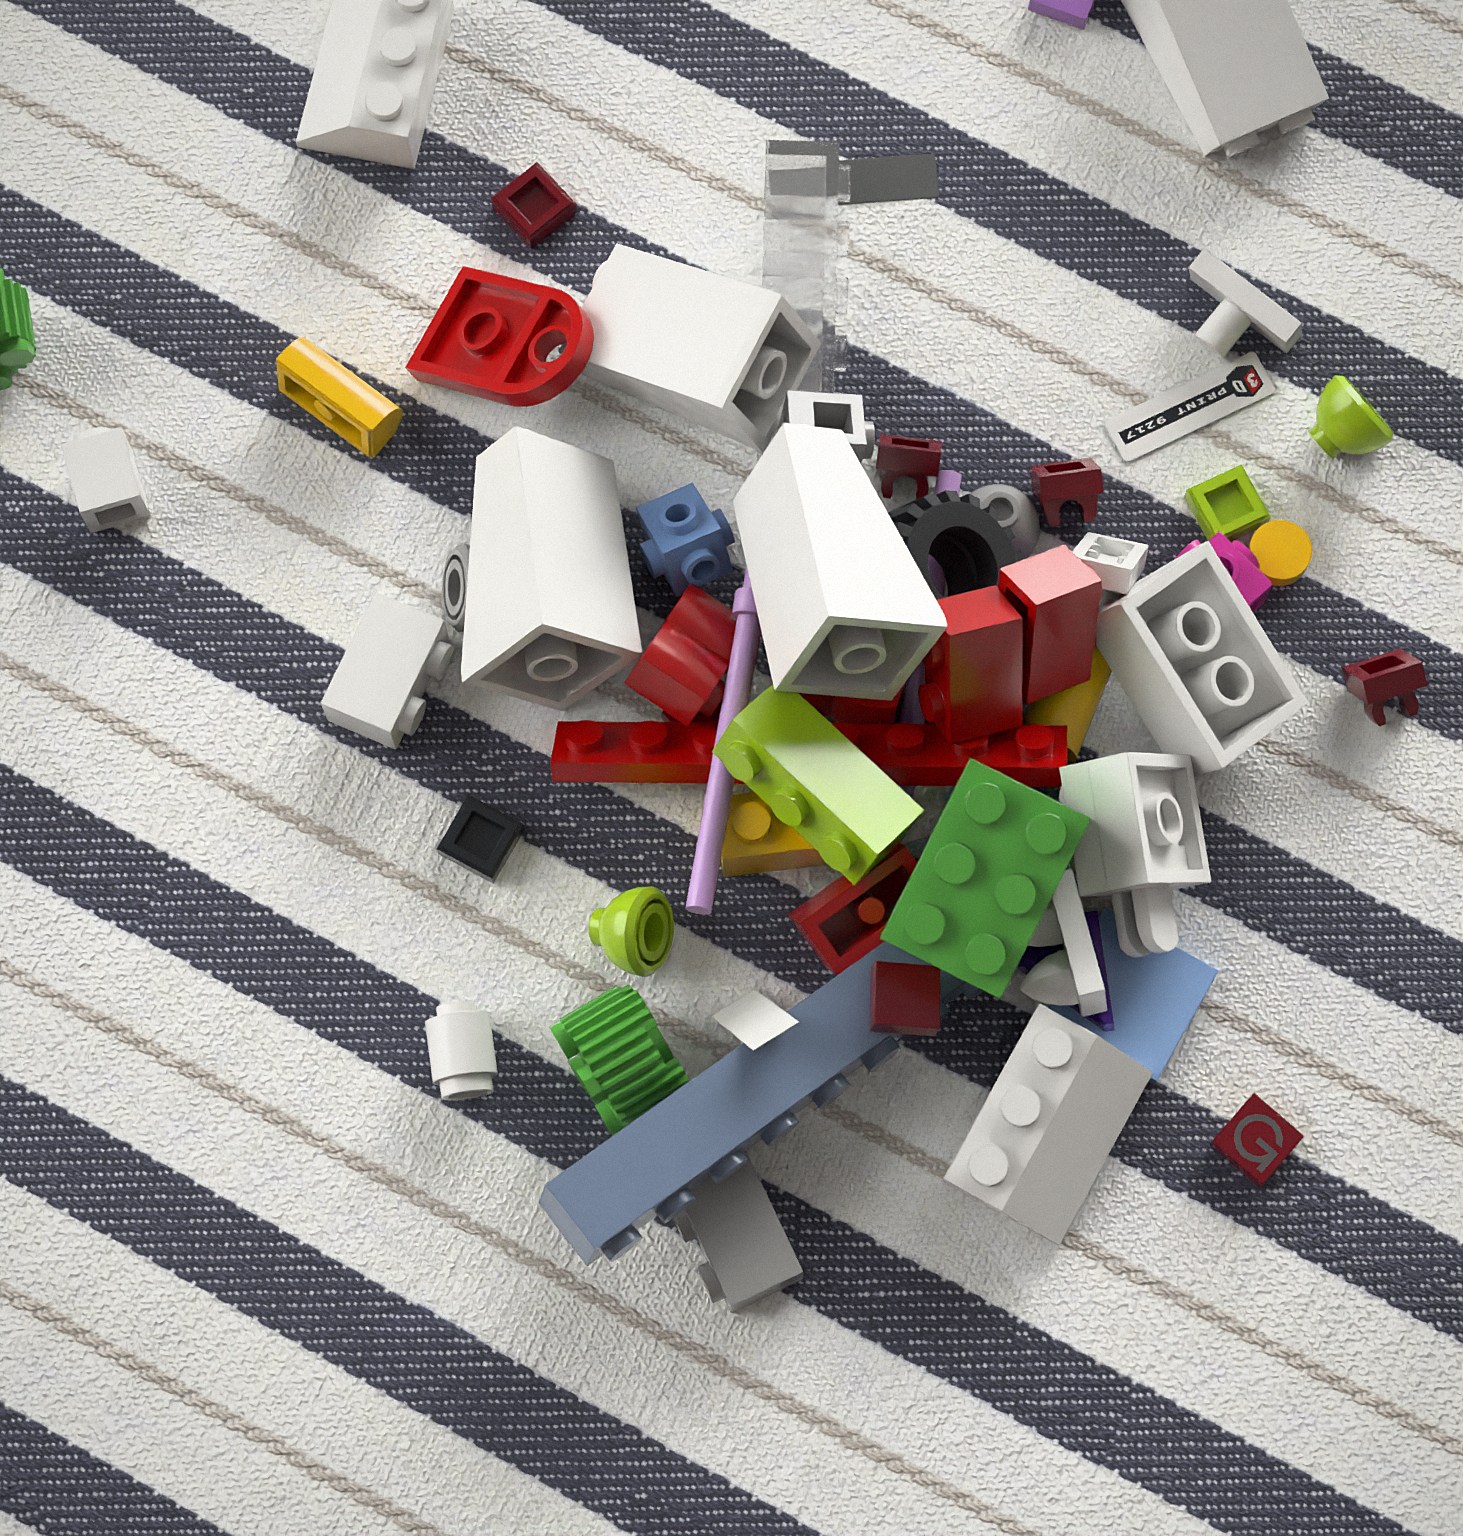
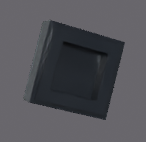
(480, 839)

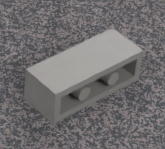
(740, 1240)

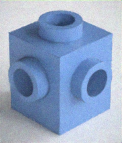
(685, 539)

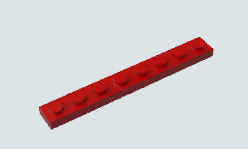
(903, 751)

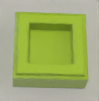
(1227, 505)

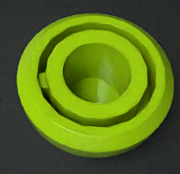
(1348, 421)
(635, 930)

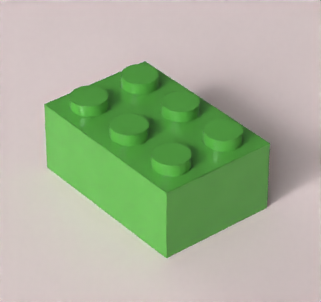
(985, 878)

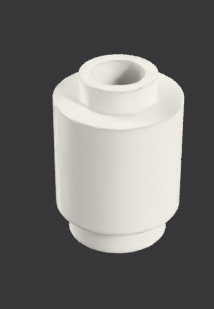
(461, 1051)

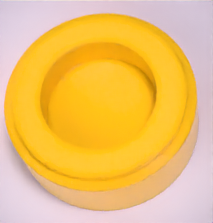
(1281, 551)

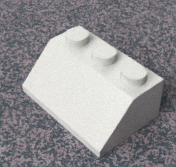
(375, 79)
(1196, 661)
(1048, 1124)

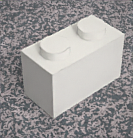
(387, 671)

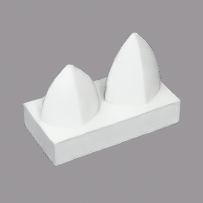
(1071, 973)

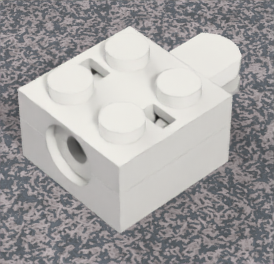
(1139, 841)

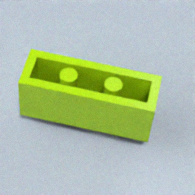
(817, 781)

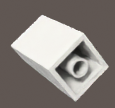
(1231, 67)
(696, 343)
(831, 572)
(546, 573)

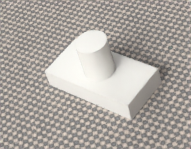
(1238, 309)
(1114, 561)

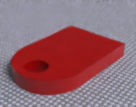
(496, 340)

